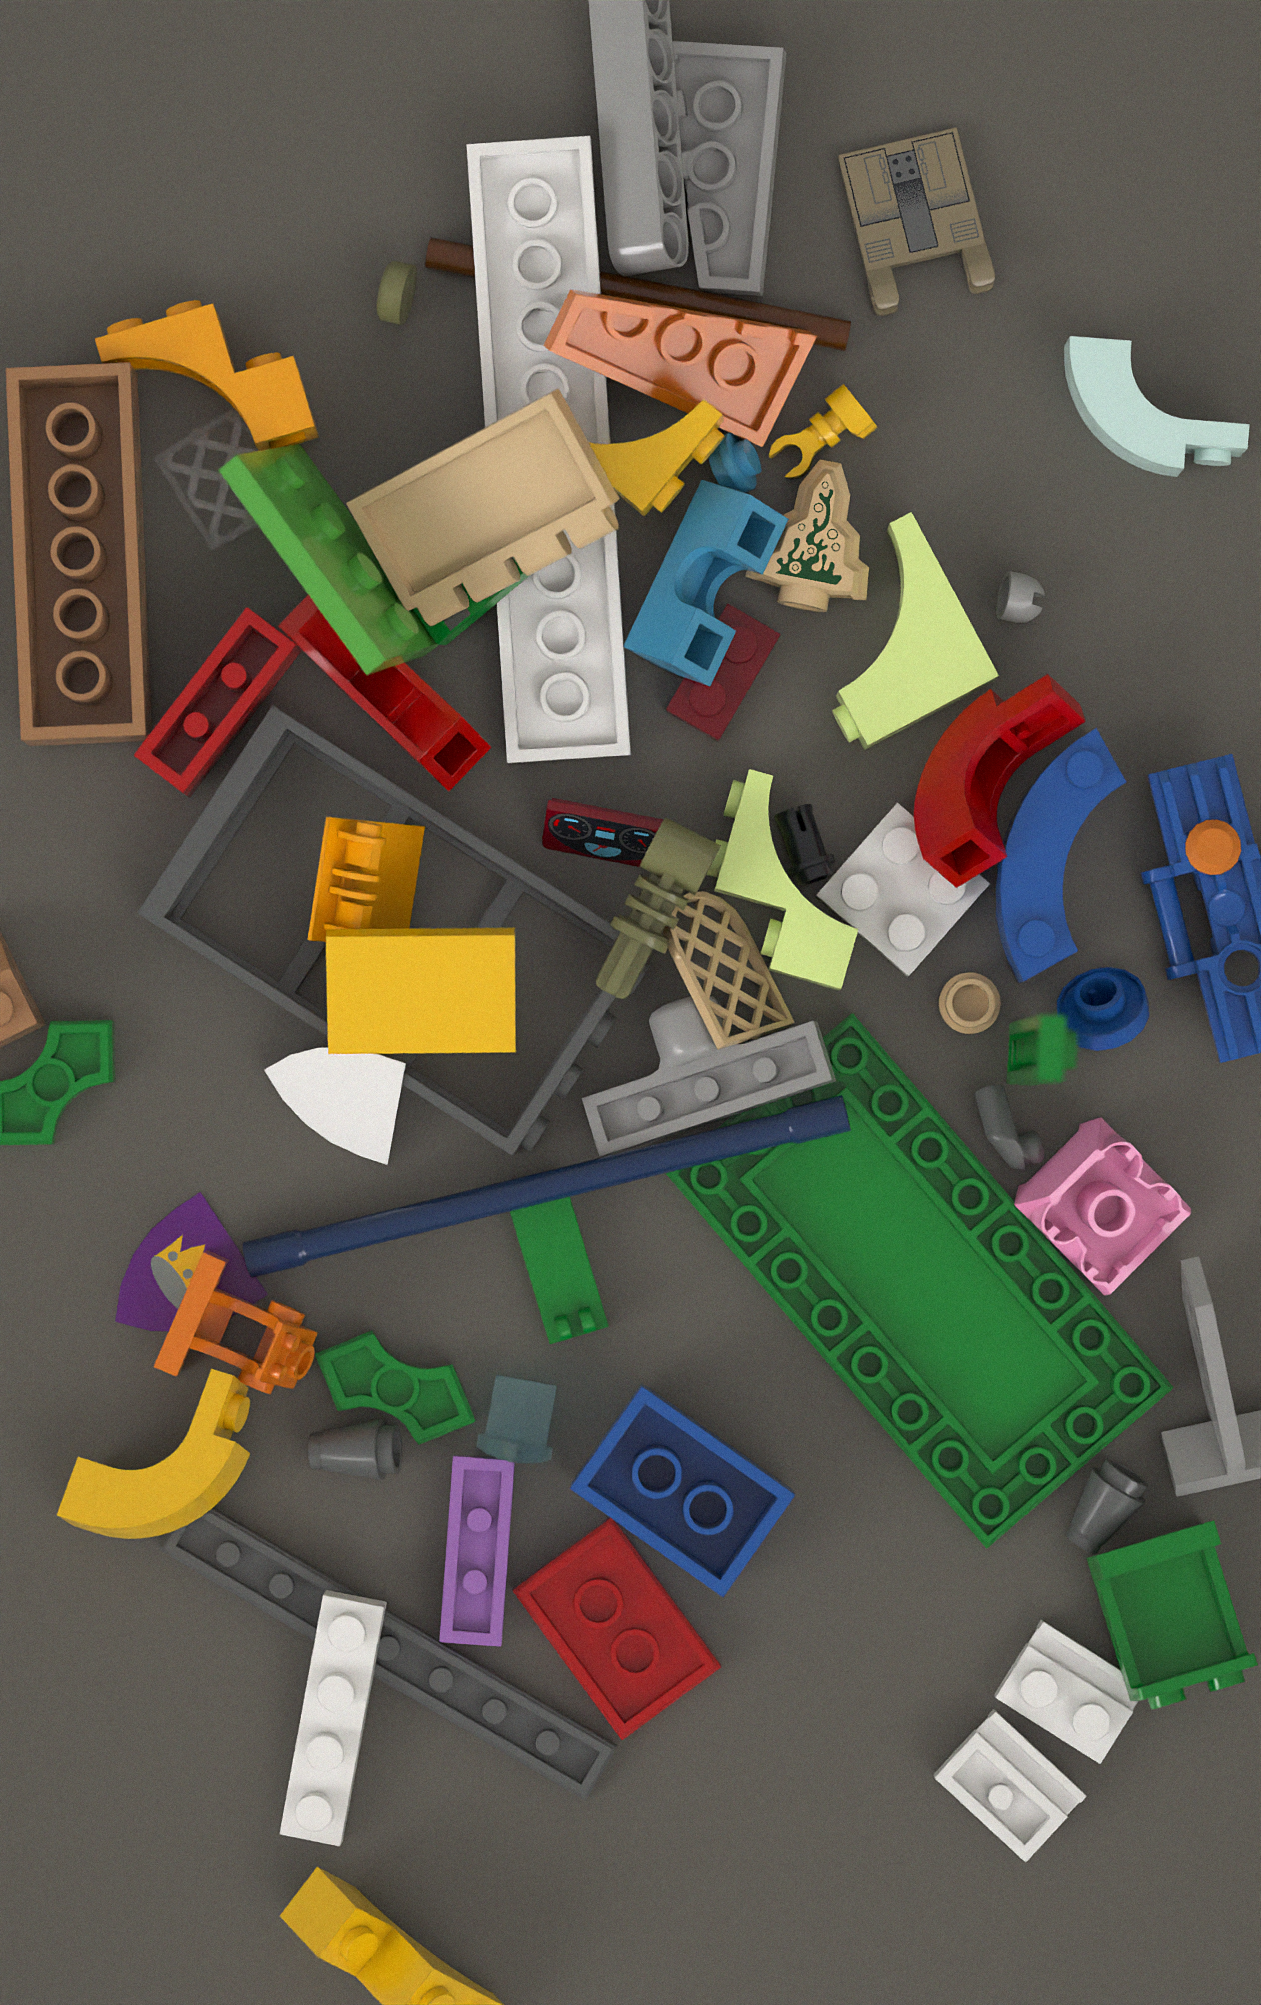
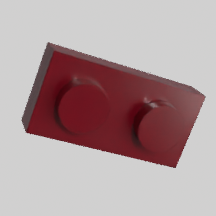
(713, 706)

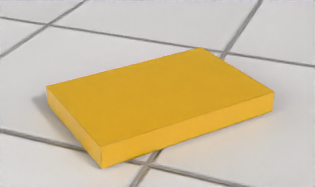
(420, 990)

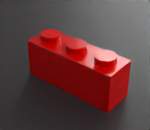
(218, 702)

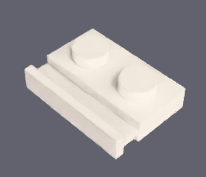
(1068, 1691)
(1009, 1785)

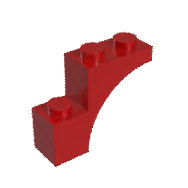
(393, 698)

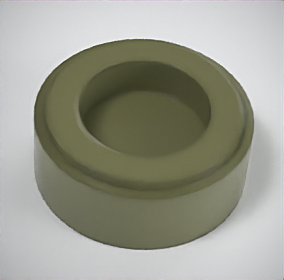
(396, 292)

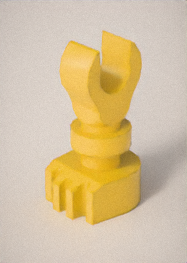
(844, 414)

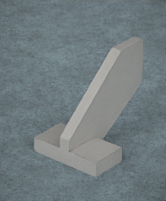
(1229, 1444)

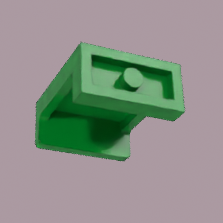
(1171, 1615)

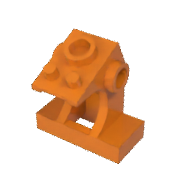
(204, 1315)

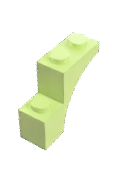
(747, 867)

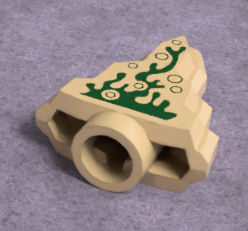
(818, 546)

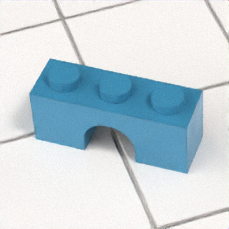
(716, 538)

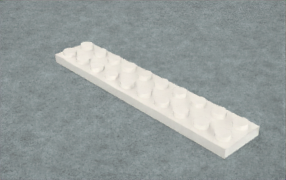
(565, 621)

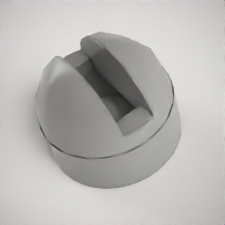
(1016, 598)

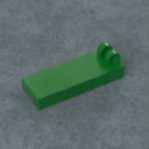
(559, 1270)

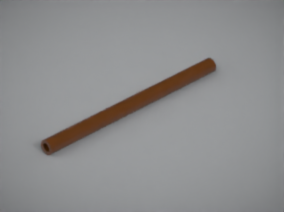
(830, 331)

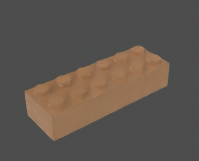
(79, 554)

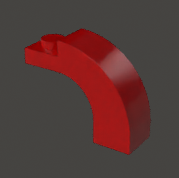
(971, 767)

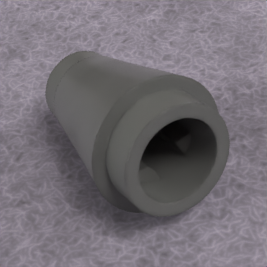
(358, 1449)
(1105, 1505)

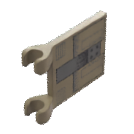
(914, 206)

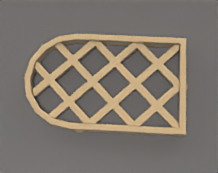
(749, 950)

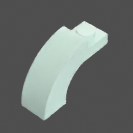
(1129, 424)

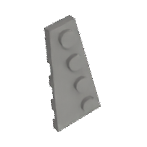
(729, 154)

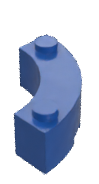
(1037, 848)

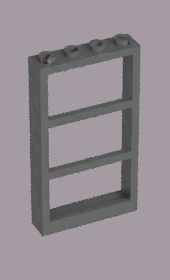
(220, 825)

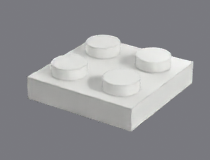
(896, 894)

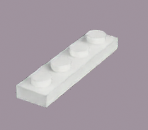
(333, 1717)

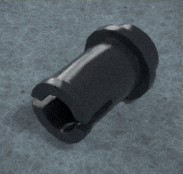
(804, 845)

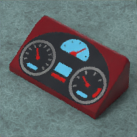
(598, 832)

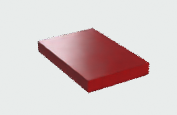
(616, 1628)

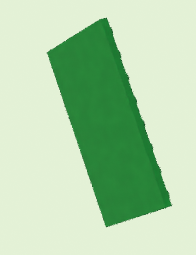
(929, 1292)

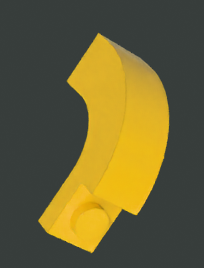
(176, 1489)

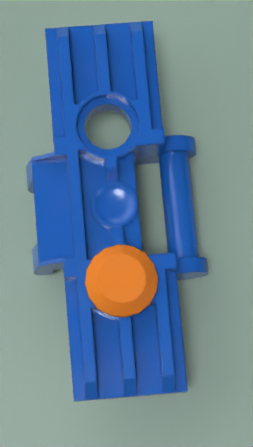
(1213, 841)

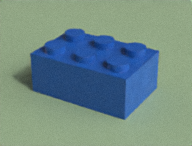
(682, 1490)

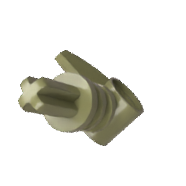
(676, 863)

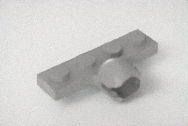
(703, 1083)

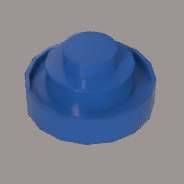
(1104, 1007)

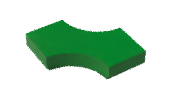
(71, 1062)
(369, 1376)

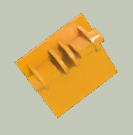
(365, 876)

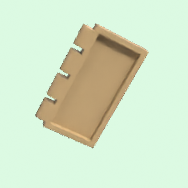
(482, 504)

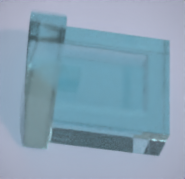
(519, 1420)

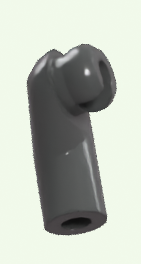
(1001, 1129)

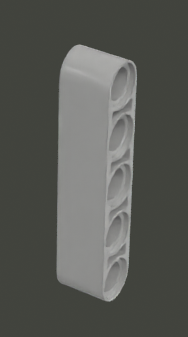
(639, 135)

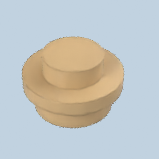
(969, 1003)

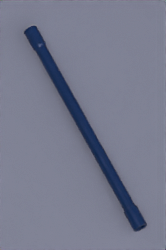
(794, 1125)

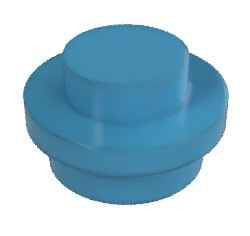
(735, 464)

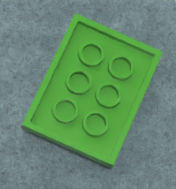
(327, 555)

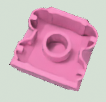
(1101, 1205)

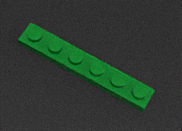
(1040, 1050)

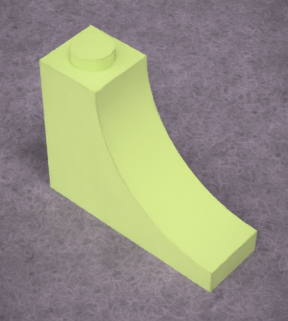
(930, 654)

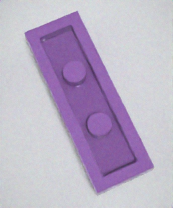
(477, 1550)

